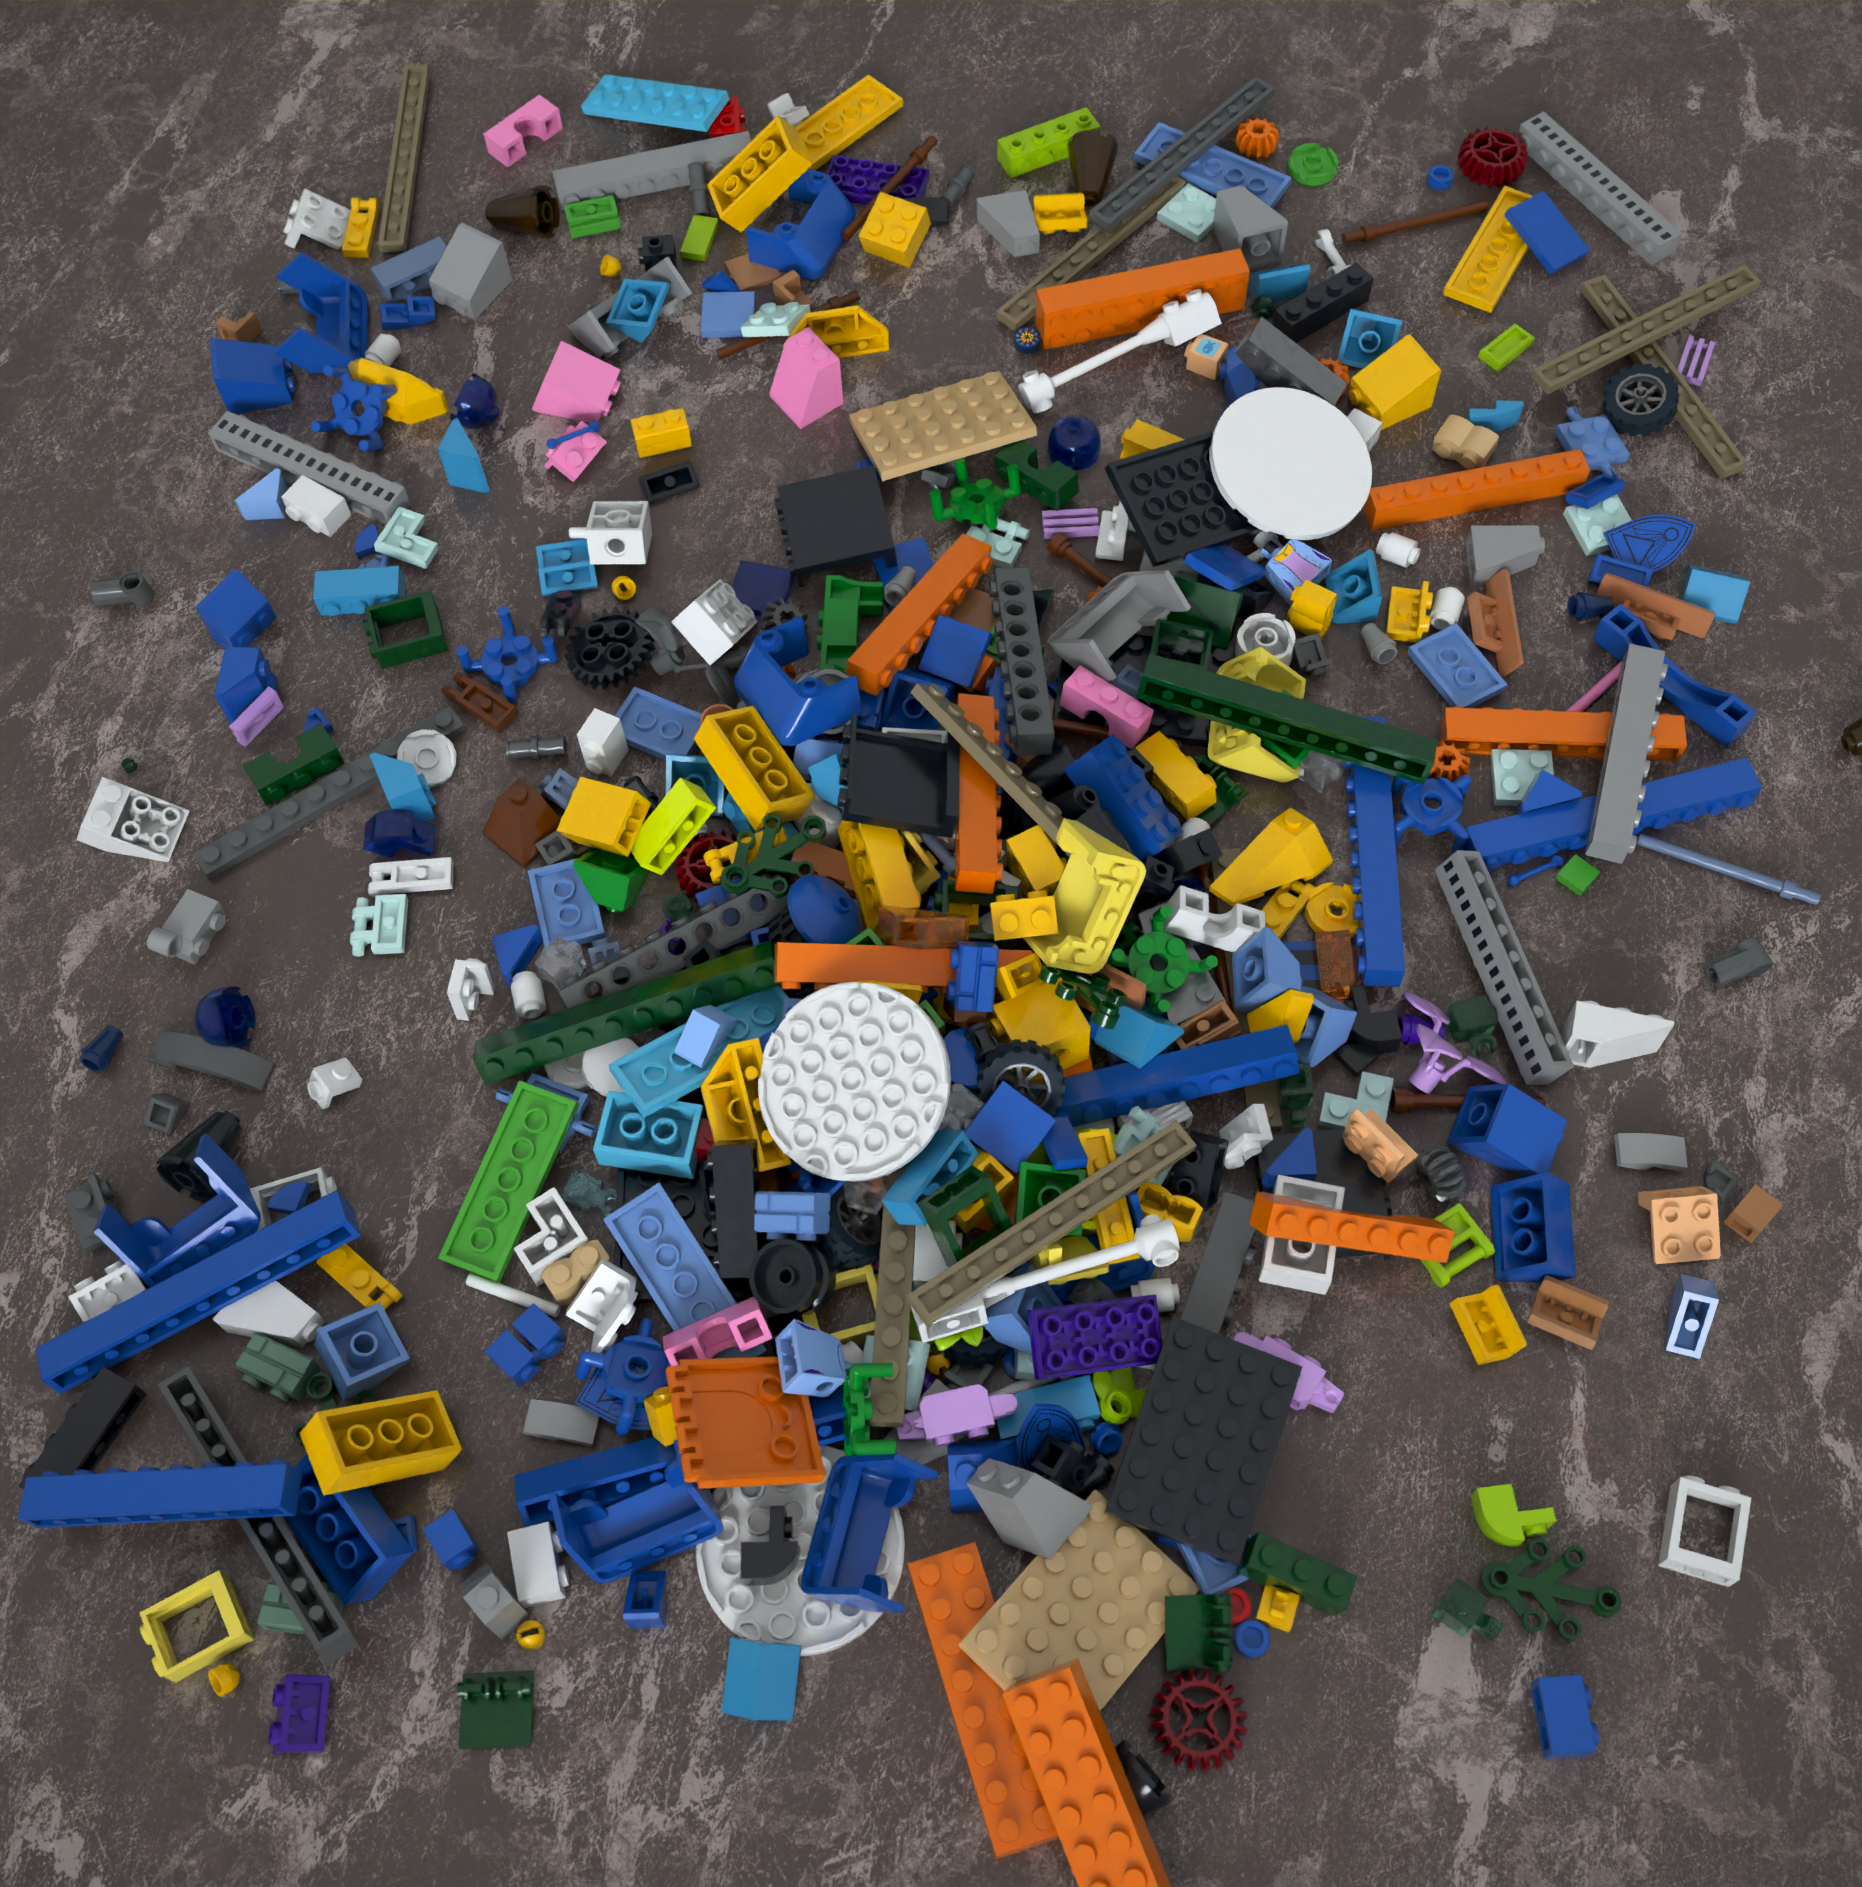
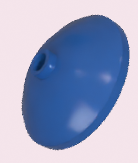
(823, 911)

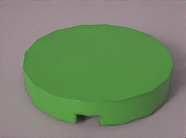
(1312, 164)

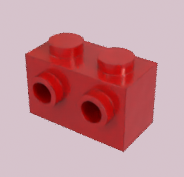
(729, 119)

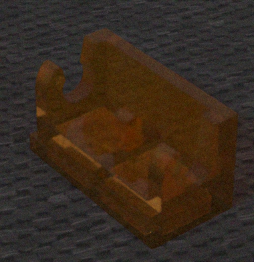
(1335, 963)

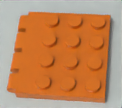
(741, 1425)

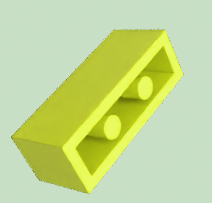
(671, 826)

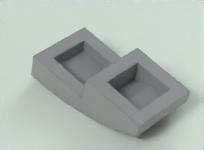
(1650, 1150)
(560, 1421)

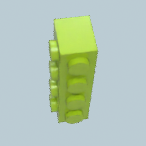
(1043, 142)

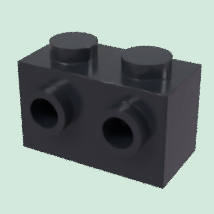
(1201, 1171)

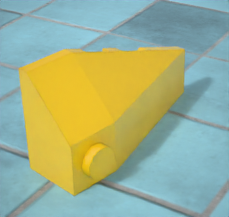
(1279, 855)

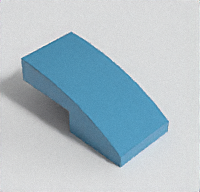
(1499, 418)

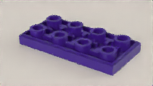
(865, 178)
(1094, 1336)

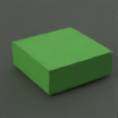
(1577, 875)

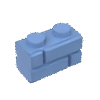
(792, 1213)

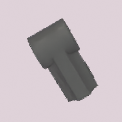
(128, 588)
(1744, 960)

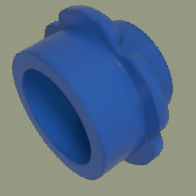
(1106, 1438)

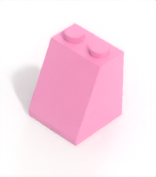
(807, 379)
(577, 386)

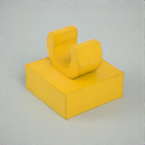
(1277, 1608)

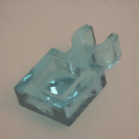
(585, 1192)

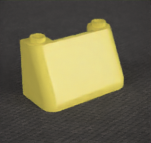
(1240, 748)
(1089, 900)

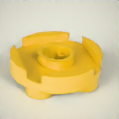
(1319, 913)

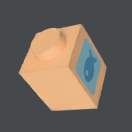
(1206, 355)

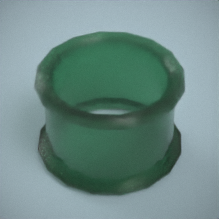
(126, 761)

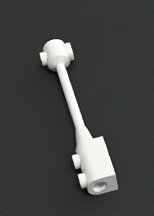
(1173, 326)
(1153, 1241)

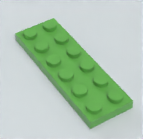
(508, 1180)

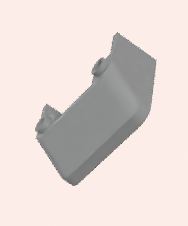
(602, 339)
(1114, 617)

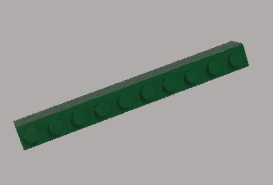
(1287, 719)
(625, 1013)

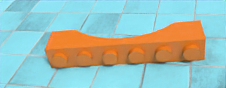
(1313, 1223)

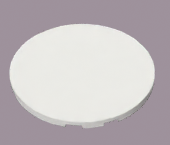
(1290, 463)
(854, 1081)
(782, 1609)

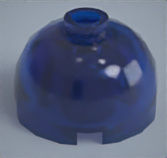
(476, 403)
(1074, 442)
(225, 1017)

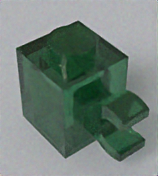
(1473, 1022)
(1295, 1094)
(1462, 1610)

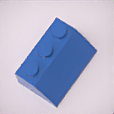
(1532, 1229)

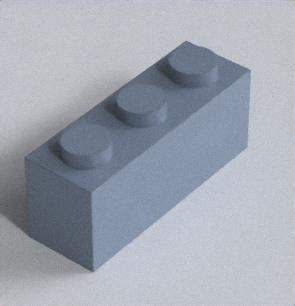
(409, 271)

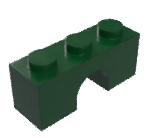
(1050, 486)
(276, 779)
(1283, 1565)

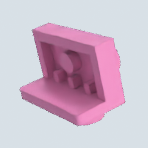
(575, 453)

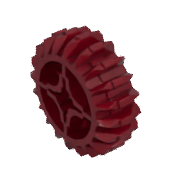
(1493, 157)
(691, 865)
(1210, 1733)

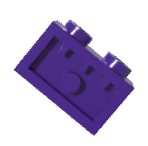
(300, 1714)

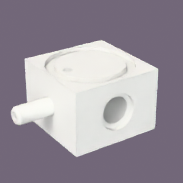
(617, 532)

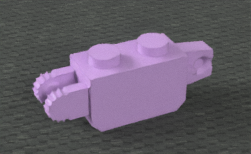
(1311, 1386)
(956, 1414)

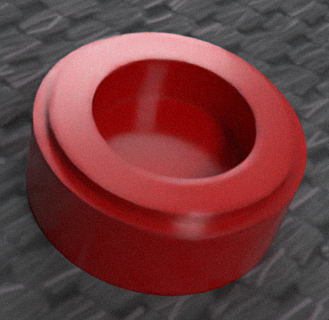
(1240, 1605)

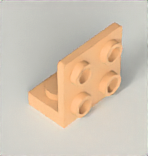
(1377, 1144)
(1683, 1224)

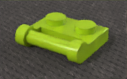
(1465, 1228)

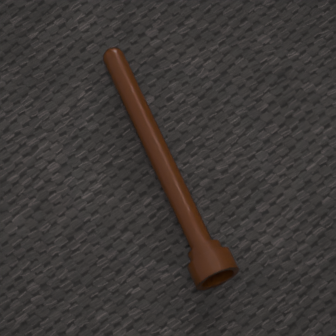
(1061, 546)
(1404, 1099)

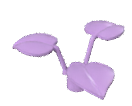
(1430, 1067)

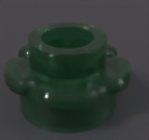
(1263, 307)
(676, 913)

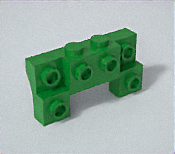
(841, 618)

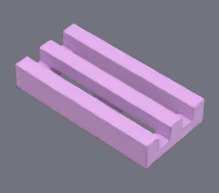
(1699, 346)
(1070, 519)
(257, 716)

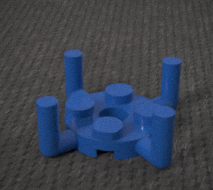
(345, 409)
(508, 647)
(1429, 820)
(618, 1377)

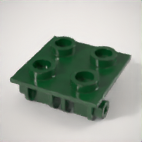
(1227, 791)
(1198, 1632)
(496, 1709)

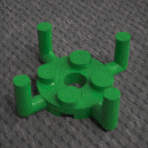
(964, 498)
(1171, 950)
(859, 1410)

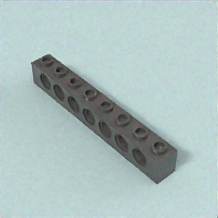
(1022, 662)
(656, 942)

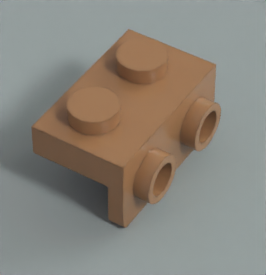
(1568, 1312)

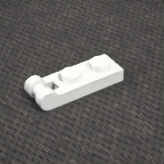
(411, 876)

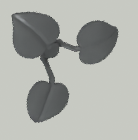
(671, 655)

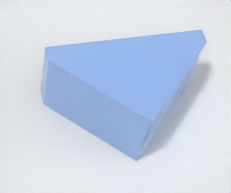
(264, 498)
(704, 1034)

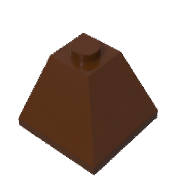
(520, 821)

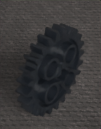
(609, 648)

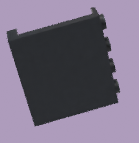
(834, 522)
(899, 781)
(1335, 1167)

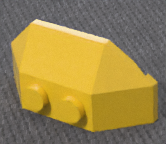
(846, 331)
(414, 397)
(734, 1103)

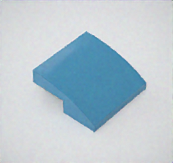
(565, 567)

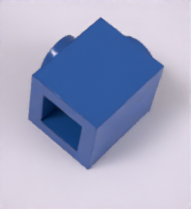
(451, 1541)

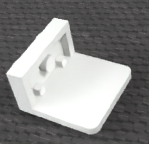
(317, 219)
(604, 1303)

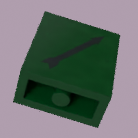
(1210, 607)

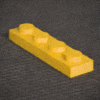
(1114, 1222)

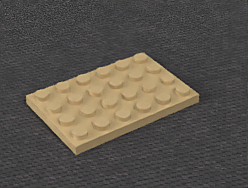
(942, 425)
(1088, 1602)

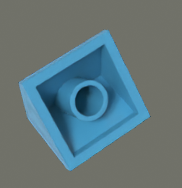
(1280, 282)
(637, 307)
(461, 460)
(1356, 590)
(1715, 591)
(697, 771)
(1138, 1035)
(761, 1679)

